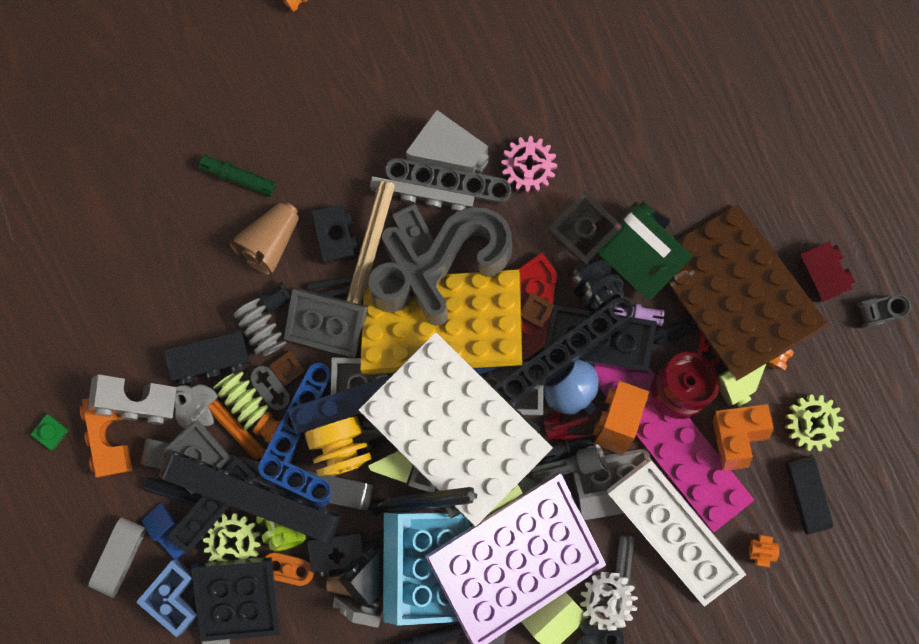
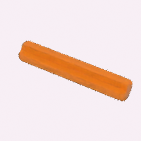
(235, 428)

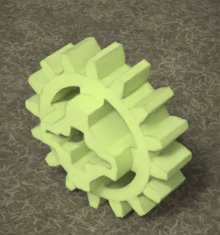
(823, 429)
(224, 531)

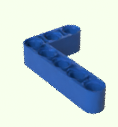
(287, 434)

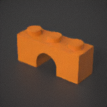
(105, 458)

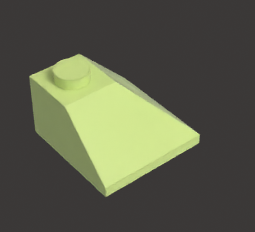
(739, 391)

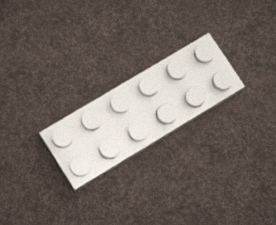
(676, 531)

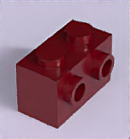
(827, 271)

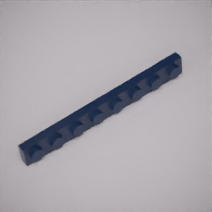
(341, 405)

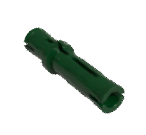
(227, 171)

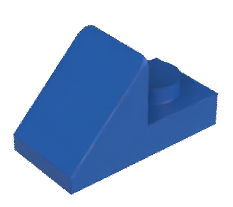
(159, 525)

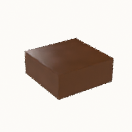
(536, 310)
(287, 368)

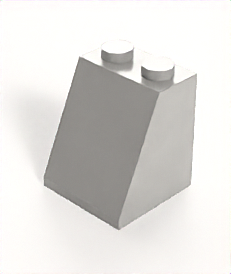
(448, 146)

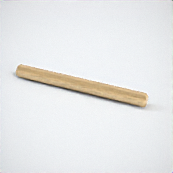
(370, 242)

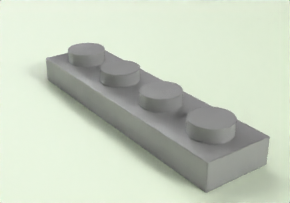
(432, 197)

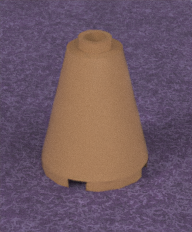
(267, 238)

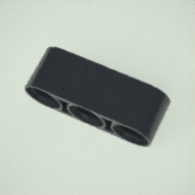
(809, 494)

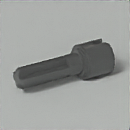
(586, 460)

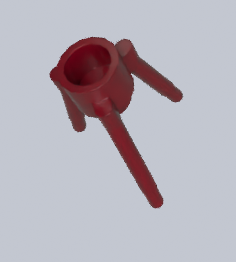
(557, 426)

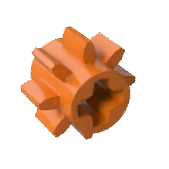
(763, 550)

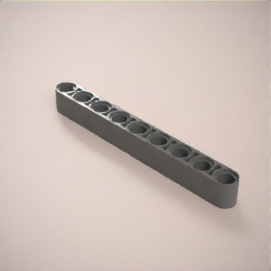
(343, 490)

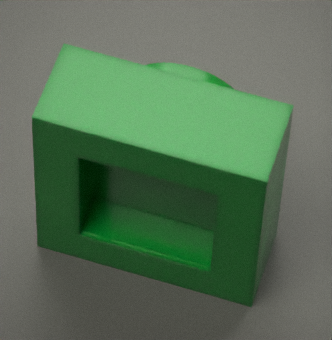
(50, 432)

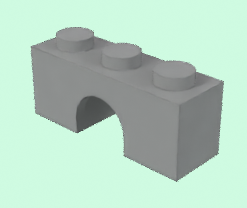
(108, 397)

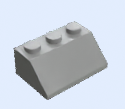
(592, 488)

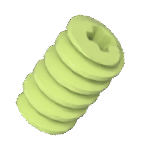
(242, 399)

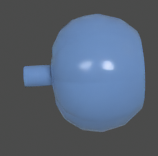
(573, 389)

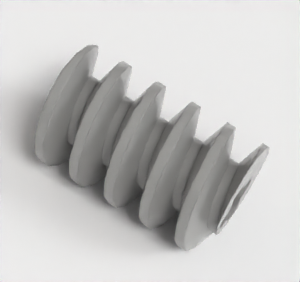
(259, 328)

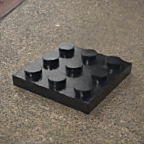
(236, 599)

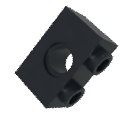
(325, 221)

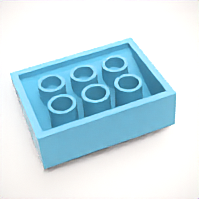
(409, 584)

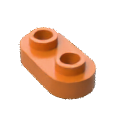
(288, 569)

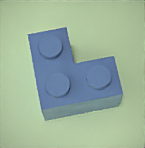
(164, 601)

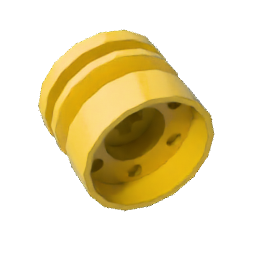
(337, 446)

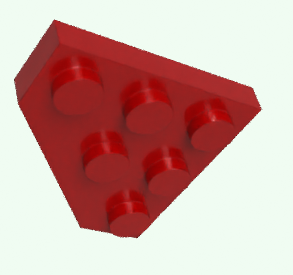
(537, 278)

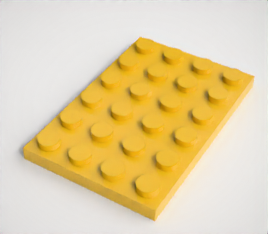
(480, 324)

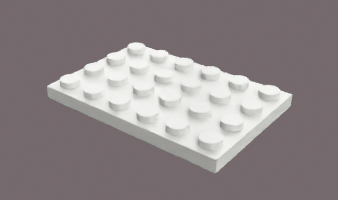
(455, 427)

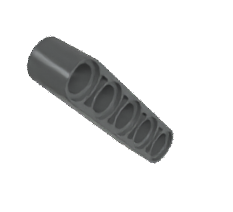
(461, 177)

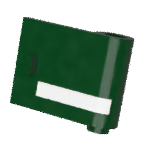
(642, 249)

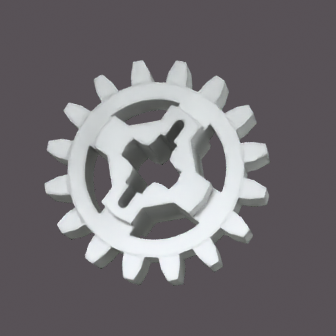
(618, 605)

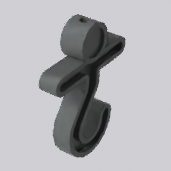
(412, 276)

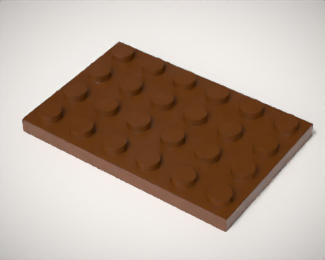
(742, 294)

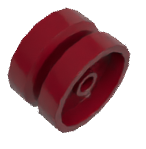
(685, 385)

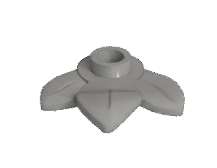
(195, 406)

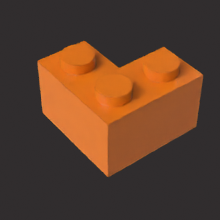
(620, 423)
(735, 431)

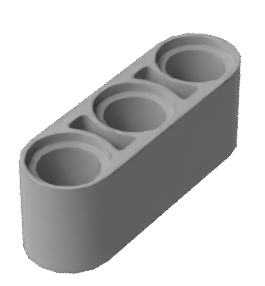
(117, 557)

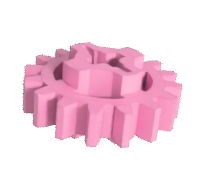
(539, 164)

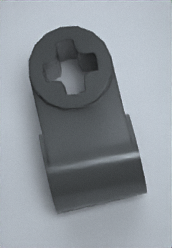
(879, 311)

